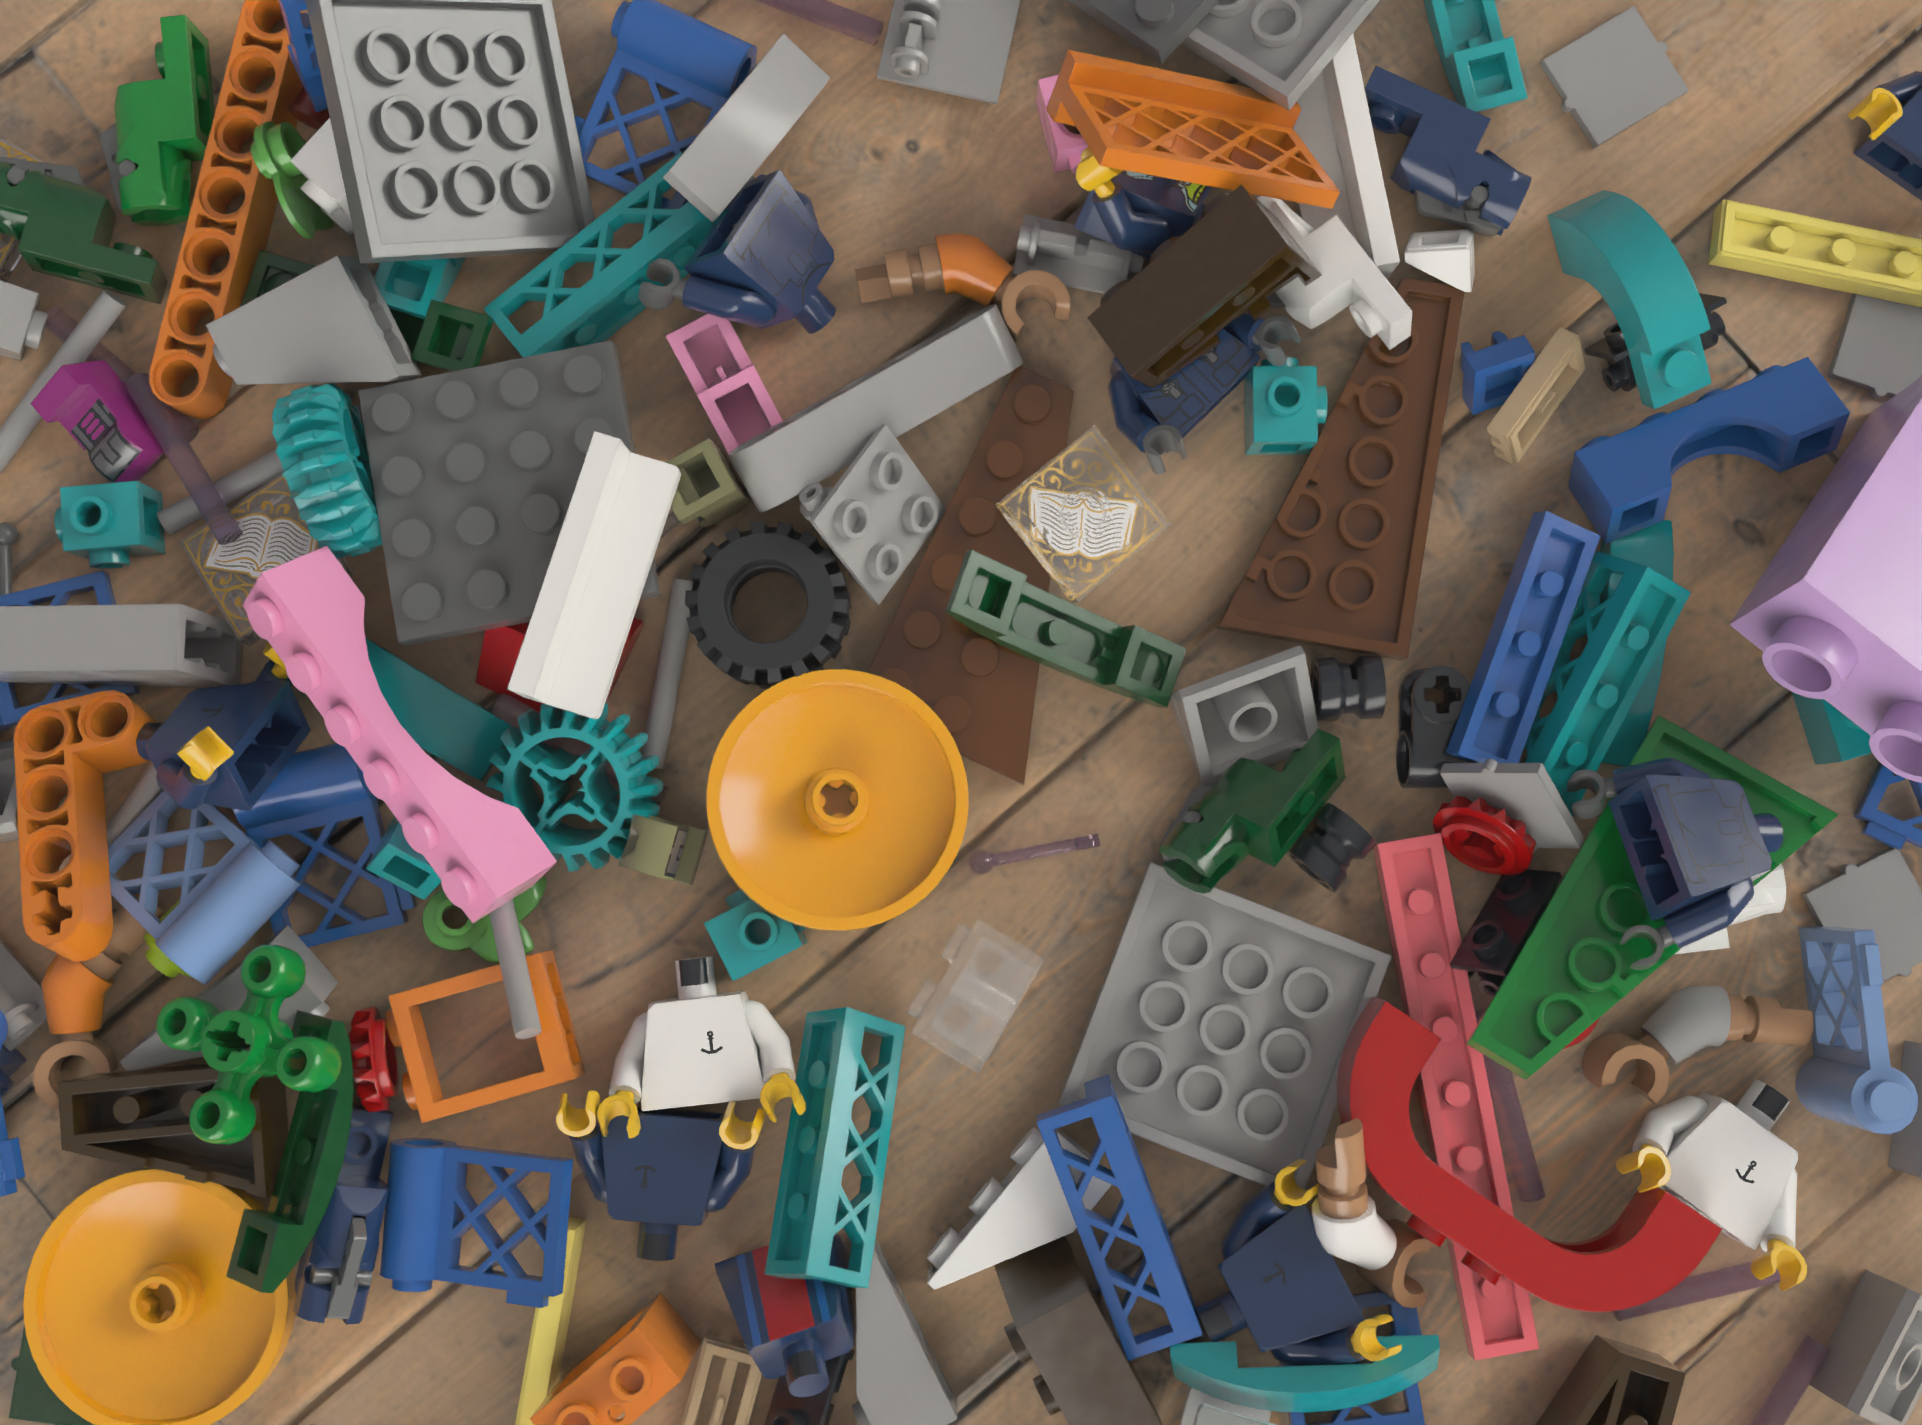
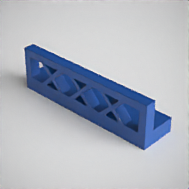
(1524, 640)
(1145, 1215)

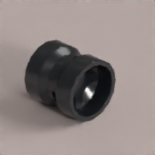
(1348, 688)
(1331, 847)

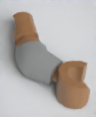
(1686, 1025)

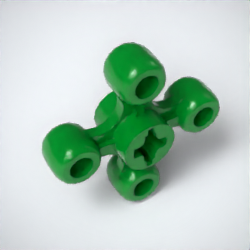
(248, 1044)

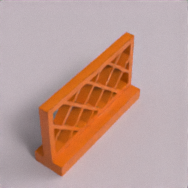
(1187, 129)

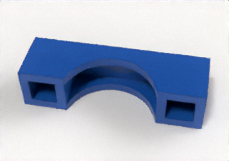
(1774, 418)

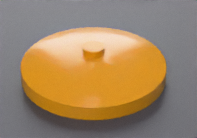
(837, 800)
(138, 1309)

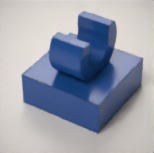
(1493, 371)

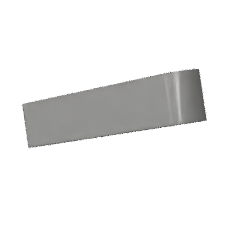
(894, 394)

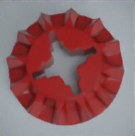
(1484, 836)
(373, 1060)

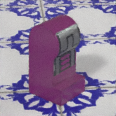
(101, 419)

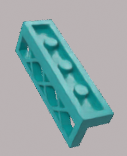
(611, 296)
(1606, 678)
(825, 1140)

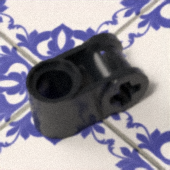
(1428, 726)

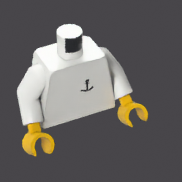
(700, 1053)
(1728, 1171)

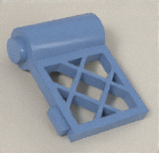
(217, 903)
(1851, 1065)

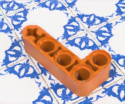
(72, 906)

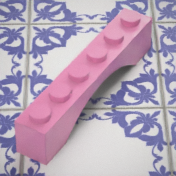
(470, 840)

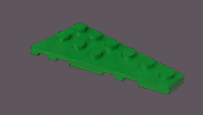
(1573, 957)

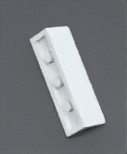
(1341, 138)
(595, 578)

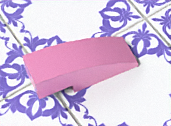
(724, 379)

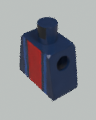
(790, 1322)

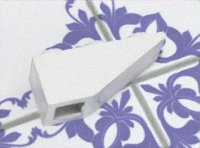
(1012, 1214)

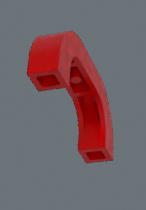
(1625, 1266)

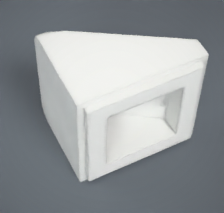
(1444, 255)

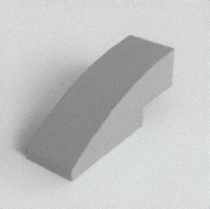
(747, 128)

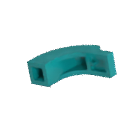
(1646, 287)

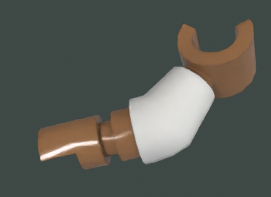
(1353, 1230)

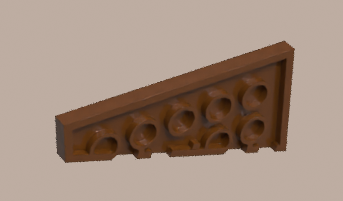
(1356, 520)
(964, 677)

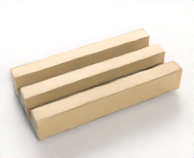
(1537, 396)
(734, 1353)

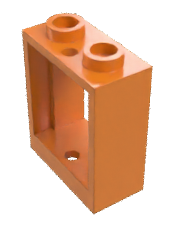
(555, 1043)
(624, 1371)

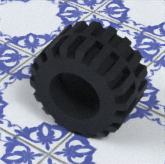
(735, 563)

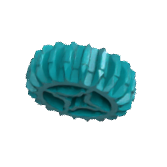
(328, 468)
(531, 758)

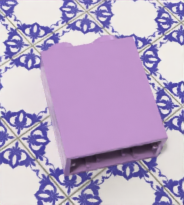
(1846, 589)

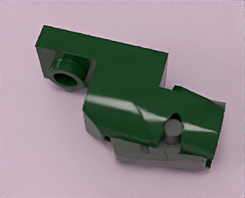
(69, 230)
(1250, 813)

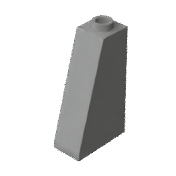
(118, 646)

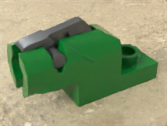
(162, 128)

